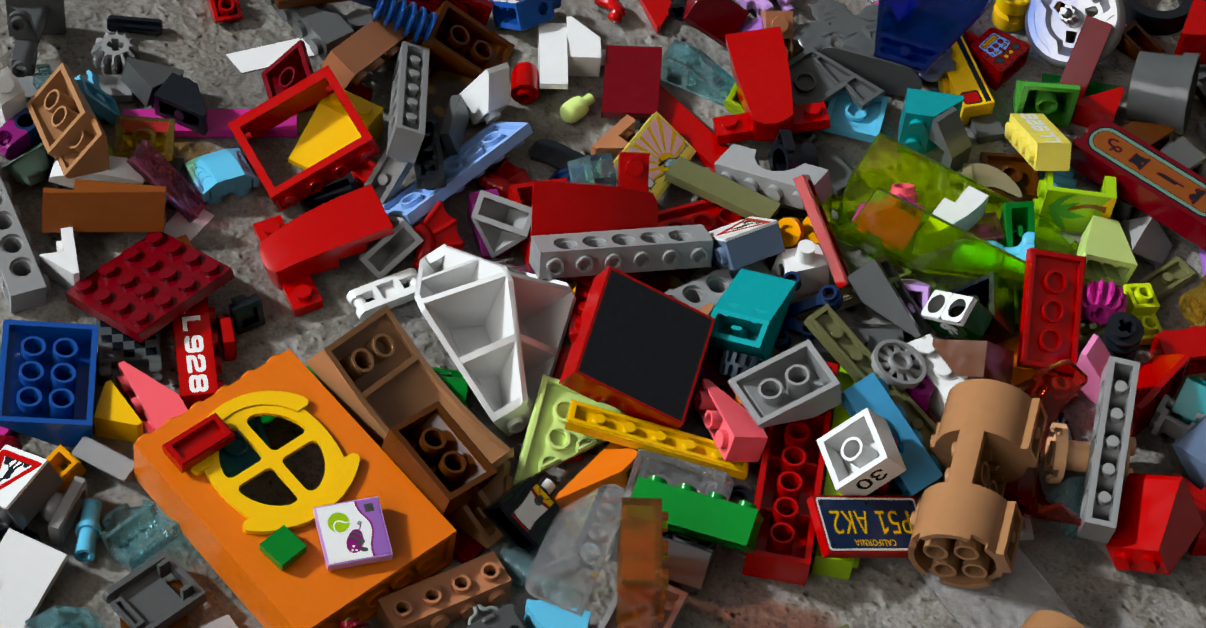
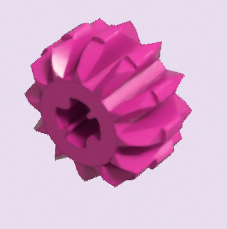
(1102, 301)

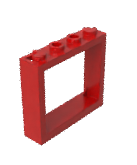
(286, 106)

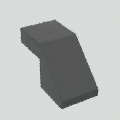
(950, 135)

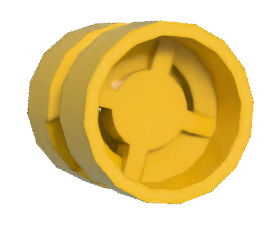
(1009, 14)

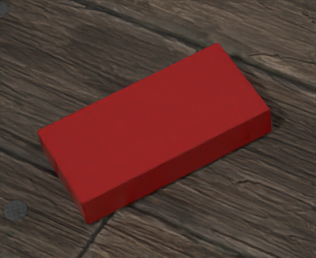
(198, 442)

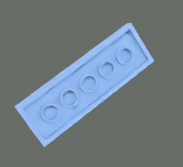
(473, 158)

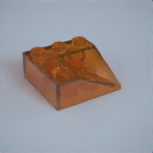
(639, 563)

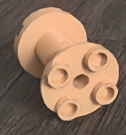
(1072, 455)

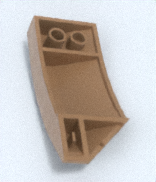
(385, 381)

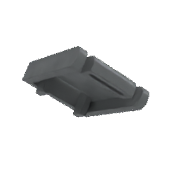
(148, 601)

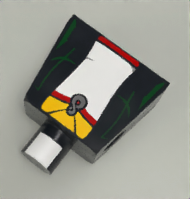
(524, 512)

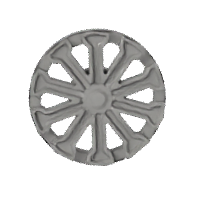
(898, 363)

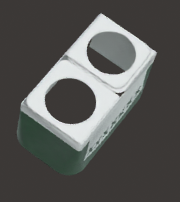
(974, 319)

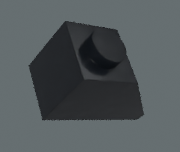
(181, 100)

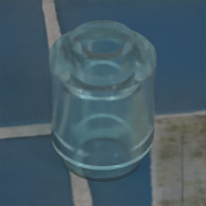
(516, 562)

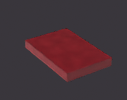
(631, 82)

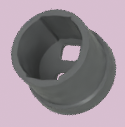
(1164, 88)

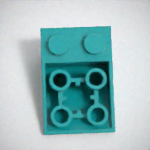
(751, 313)

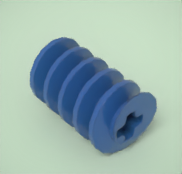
(406, 16)

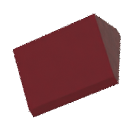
(715, 17)
(287, 71)

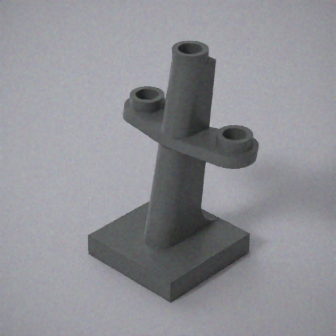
(27, 23)

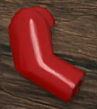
(615, 7)

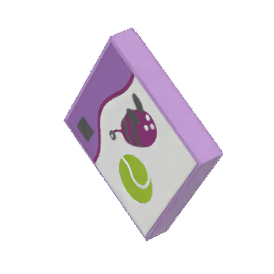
(352, 533)

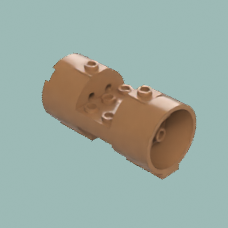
(984, 442)

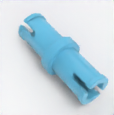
(88, 530)

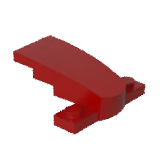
(764, 91)
(596, 207)
(317, 242)

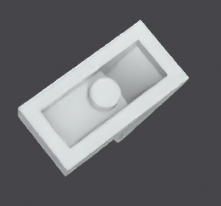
(63, 264)

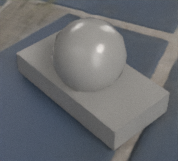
(64, 510)

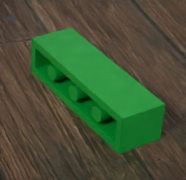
(703, 515)

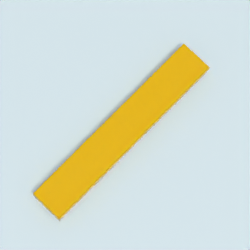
(649, 436)

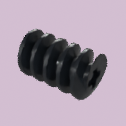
(1123, 335)

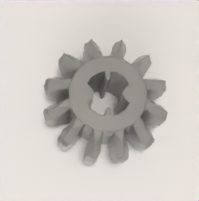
(112, 52)

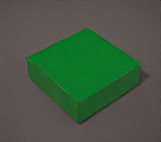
(283, 548)

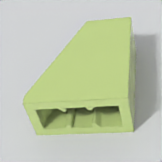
(1106, 252)

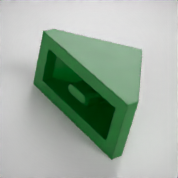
(1015, 221)

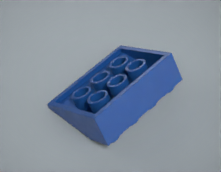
(48, 379)

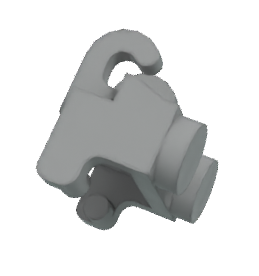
(1167, 424)

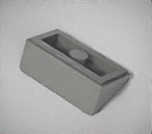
(105, 459)

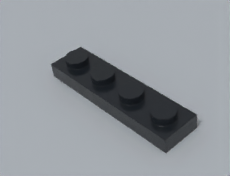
(429, 162)

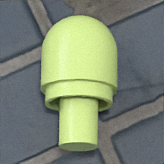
(576, 108)

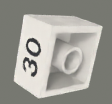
(861, 454)

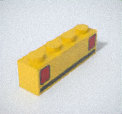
(968, 83)

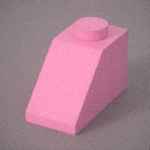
(1092, 362)

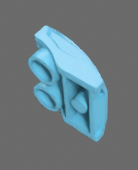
(221, 174)

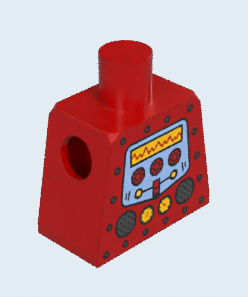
(997, 55)

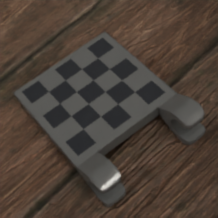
(118, 347)

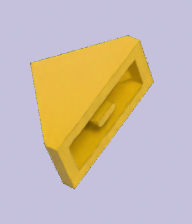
(115, 416)

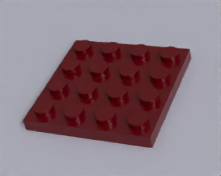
(149, 285)

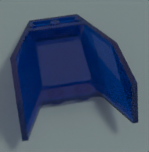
(922, 30)

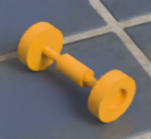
(794, 231)

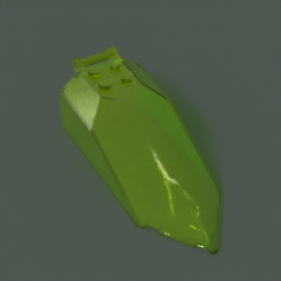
(915, 235)

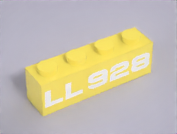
(1039, 141)

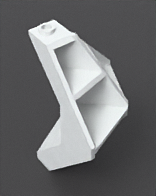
(496, 327)

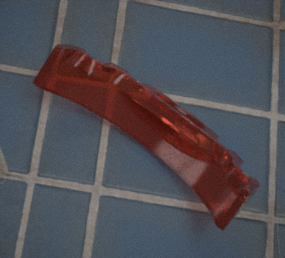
(1054, 387)

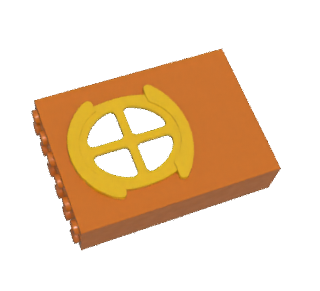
(231, 526)

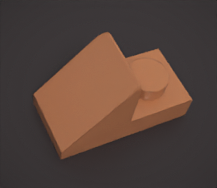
(616, 138)

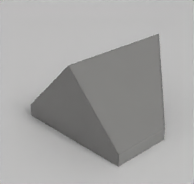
(500, 222)
(1147, 239)
(387, 252)

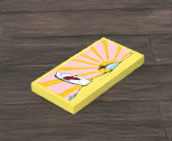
(664, 148)

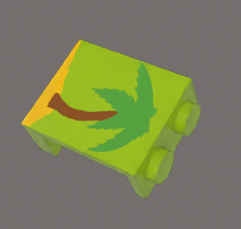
(1073, 207)

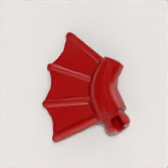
(503, 177)
(436, 230)

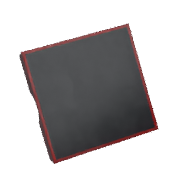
(637, 349)

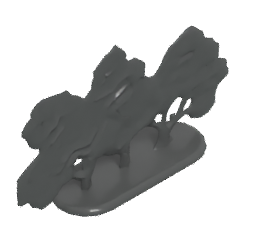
(857, 47)

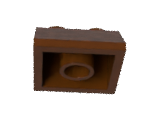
(976, 359)

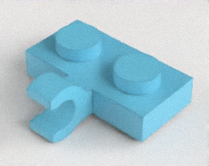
(101, 103)

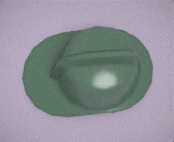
(31, 166)

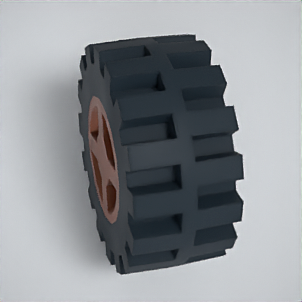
(735, 363)

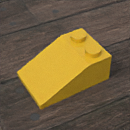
(333, 129)

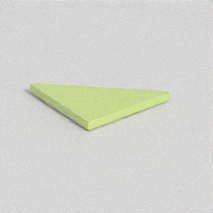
(546, 439)

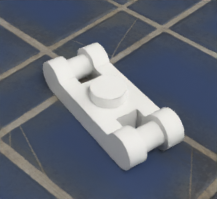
(384, 292)

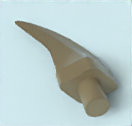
(991, 177)

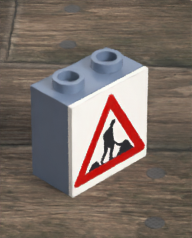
(745, 242)

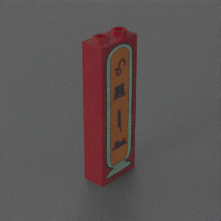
(1144, 178)

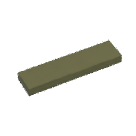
(721, 190)

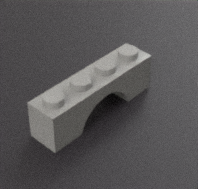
(743, 167)

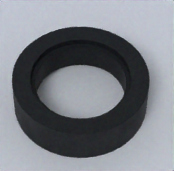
(1157, 22)

